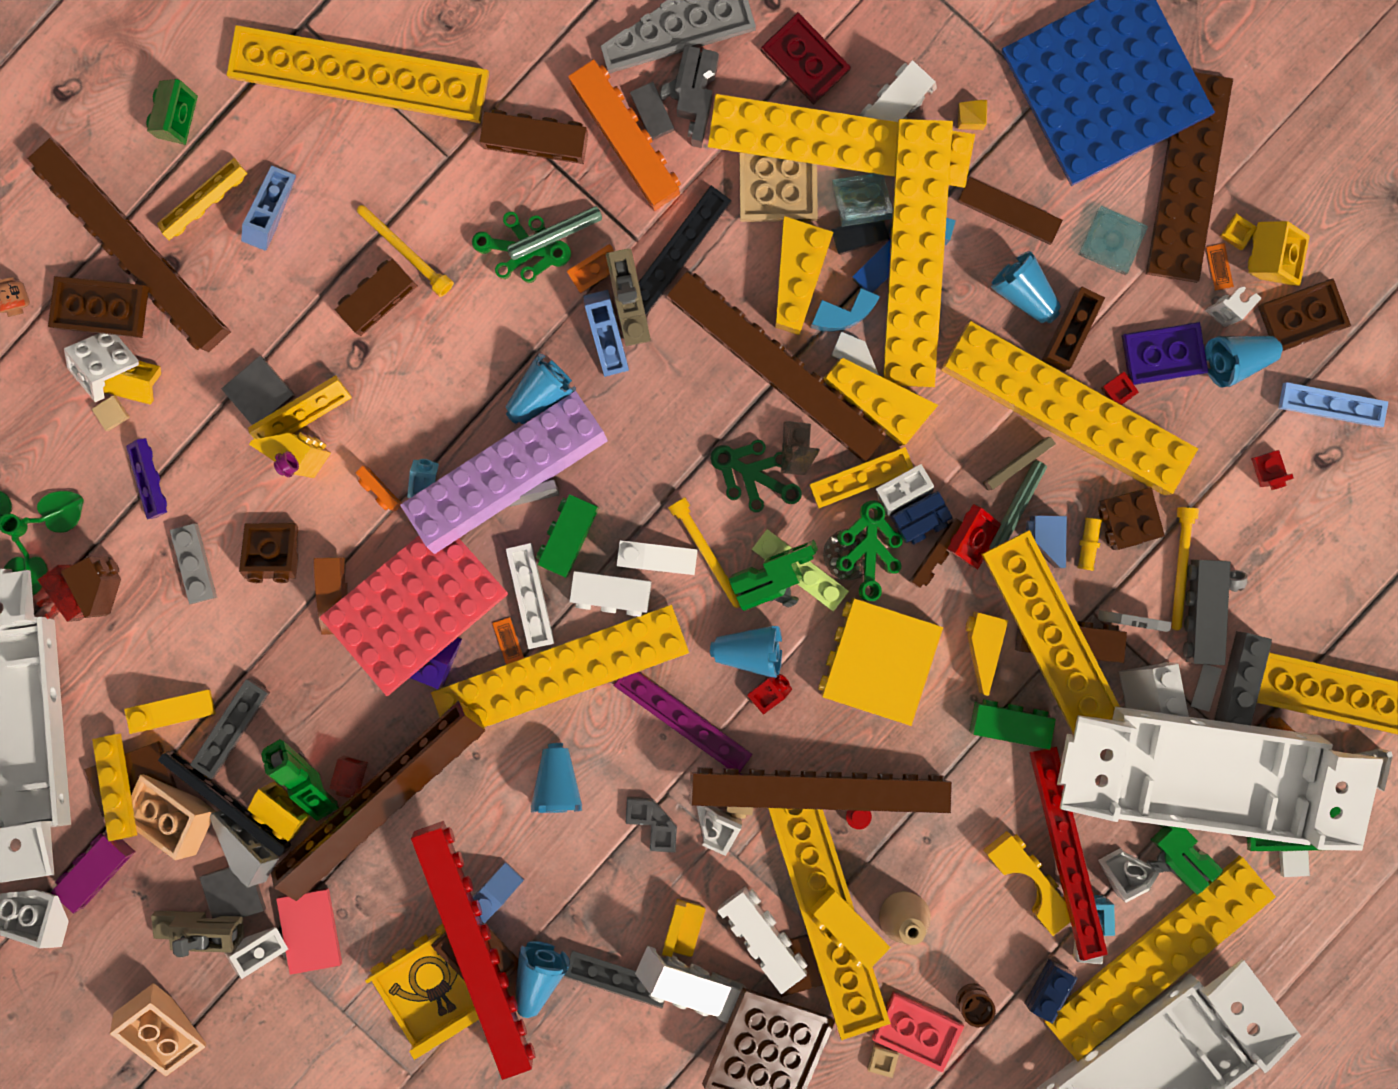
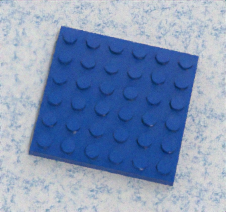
(1107, 84)

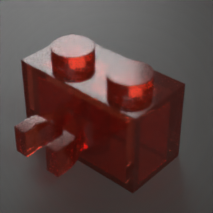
(60, 595)

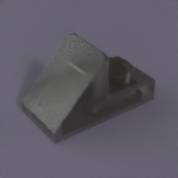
(796, 449)

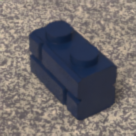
(922, 517)
(1050, 990)

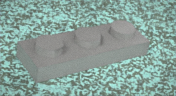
(193, 563)

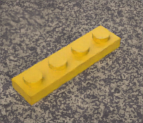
(195, 204)
(302, 410)
(861, 477)
(114, 787)

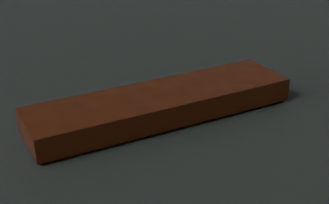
(1010, 211)

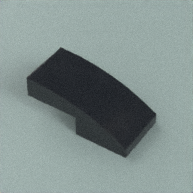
(860, 235)

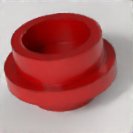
(858, 819)

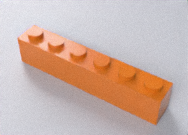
(624, 135)

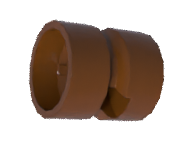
(975, 1005)

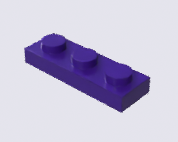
(146, 478)

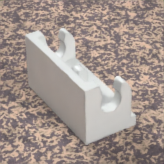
(1231, 309)
(905, 490)

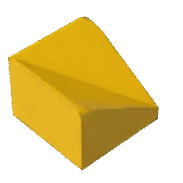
(972, 115)

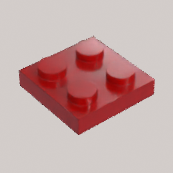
(974, 536)

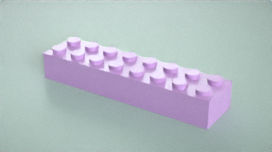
(504, 472)

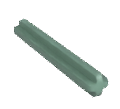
(554, 233)
(1019, 503)

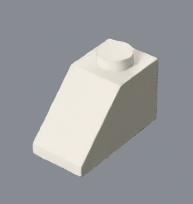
(256, 951)

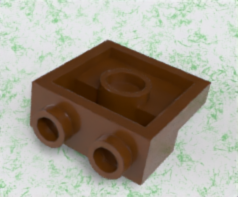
(1131, 519)
(269, 552)

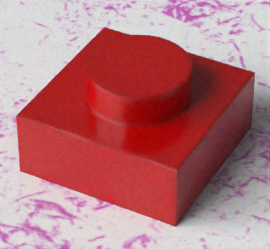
(1120, 389)

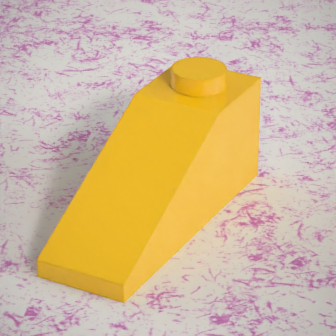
(985, 644)
(169, 711)

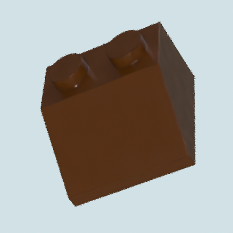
(94, 585)

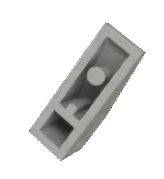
(244, 853)

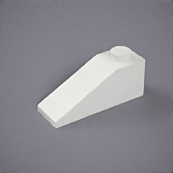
(657, 557)

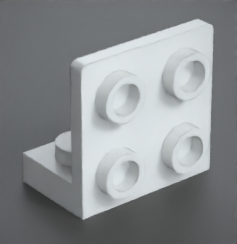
(98, 360)

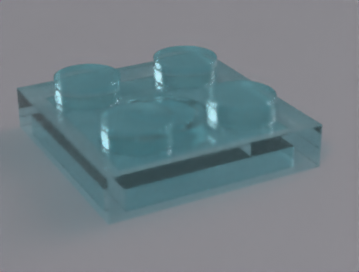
(862, 199)
(1113, 240)

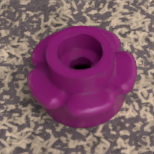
(286, 464)

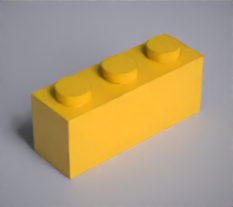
(848, 929)

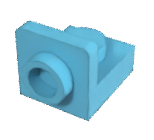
(422, 474)
(1106, 914)

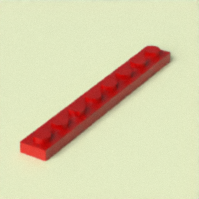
(1068, 857)

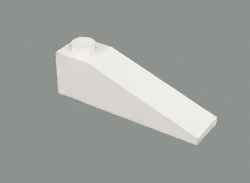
(33, 918)

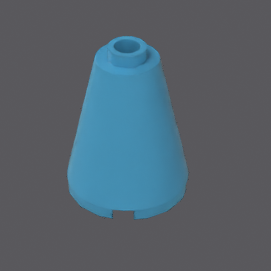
(1028, 288)
(1240, 357)
(538, 390)
(750, 650)
(556, 782)
(538, 976)

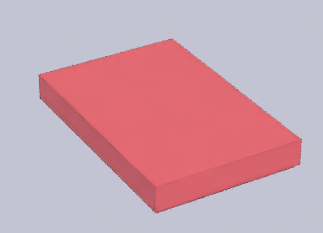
(309, 931)
(919, 1032)

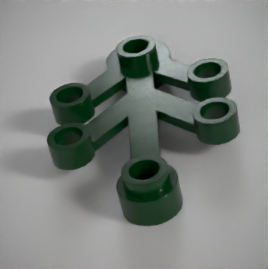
(751, 473)

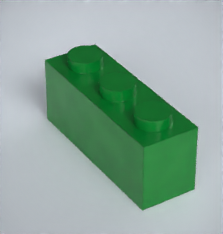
(567, 535)
(1012, 724)

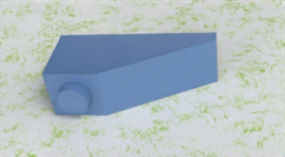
(267, 208)
(605, 332)

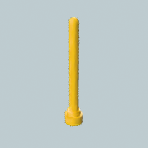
(440, 283)
(682, 510)
(1186, 518)

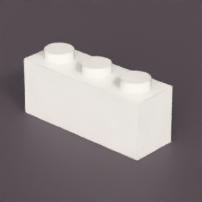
(610, 593)

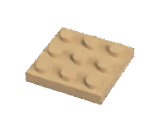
(777, 189)

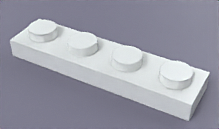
(530, 596)

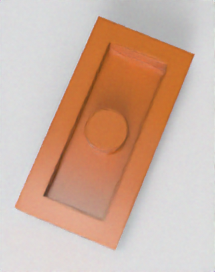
(591, 270)
(370, 481)

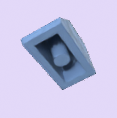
(1050, 537)
(497, 890)

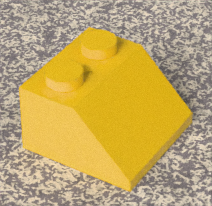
(1278, 252)
(275, 808)

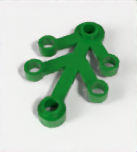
(546, 252)
(870, 546)

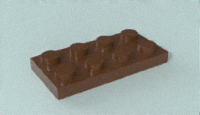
(98, 306)

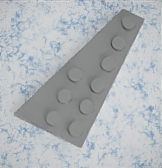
(675, 26)

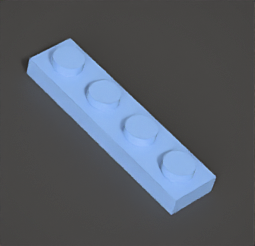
(1333, 405)

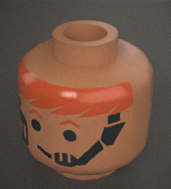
(13, 297)

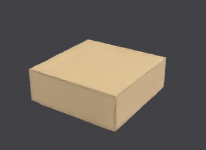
(110, 413)
(882, 1060)

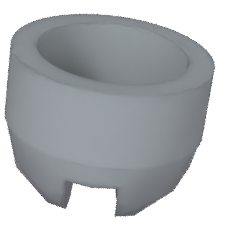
(1238, 580)

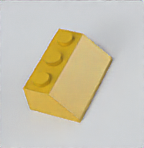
(307, 450)

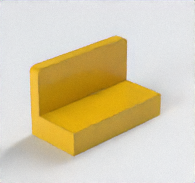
(134, 383)
(683, 928)

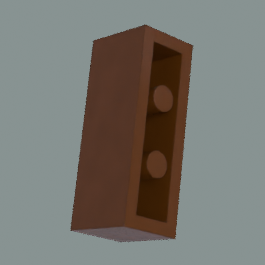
(375, 296)
(1073, 329)

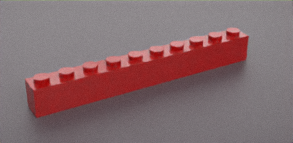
(473, 950)

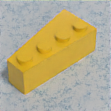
(799, 269)
(881, 401)

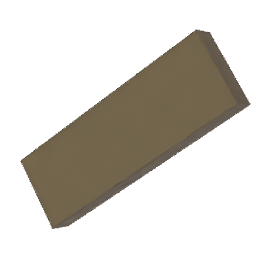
(1019, 463)

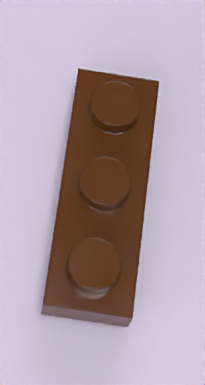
(936, 555)

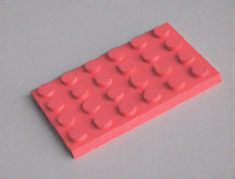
(412, 610)

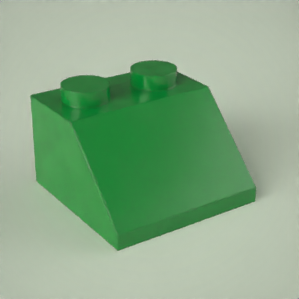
(172, 111)

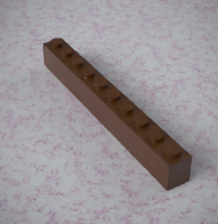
(129, 245)
(776, 367)
(820, 792)
(377, 801)

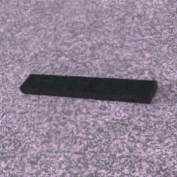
(682, 246)
(223, 801)

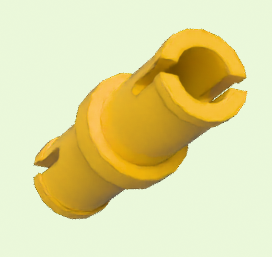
(1089, 544)

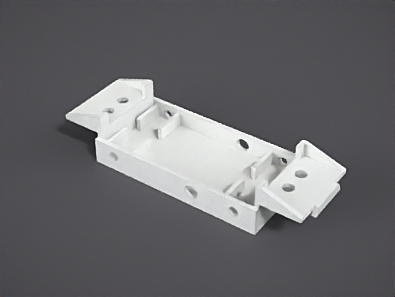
(31, 734)
(1218, 778)
(1188, 1039)

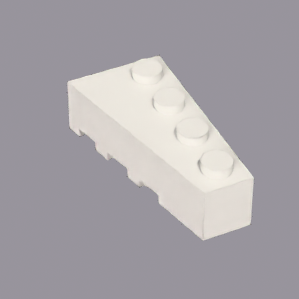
(902, 95)
(763, 939)
(686, 986)

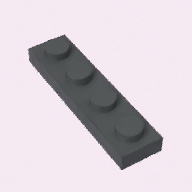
(230, 728)
(608, 978)

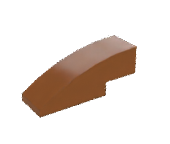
(329, 585)

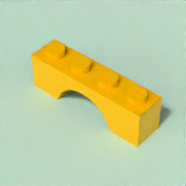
(1010, 858)

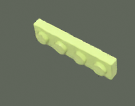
(813, 579)

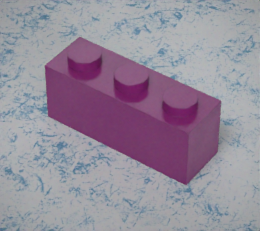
(91, 872)

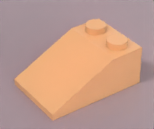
(170, 817)
(156, 1030)

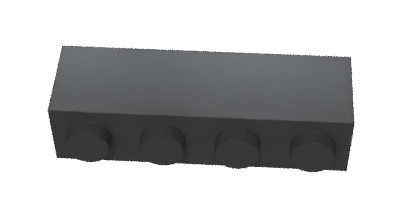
(1207, 612)
(1243, 678)

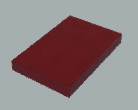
(805, 58)

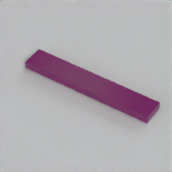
(684, 720)

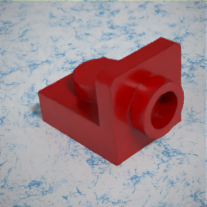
(1271, 470)
(770, 693)

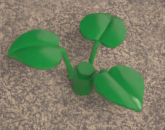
(60, 512)

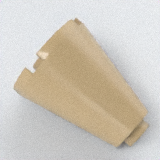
(905, 918)

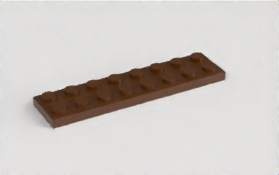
(1189, 189)

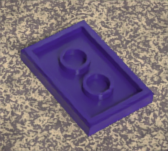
(1165, 353)

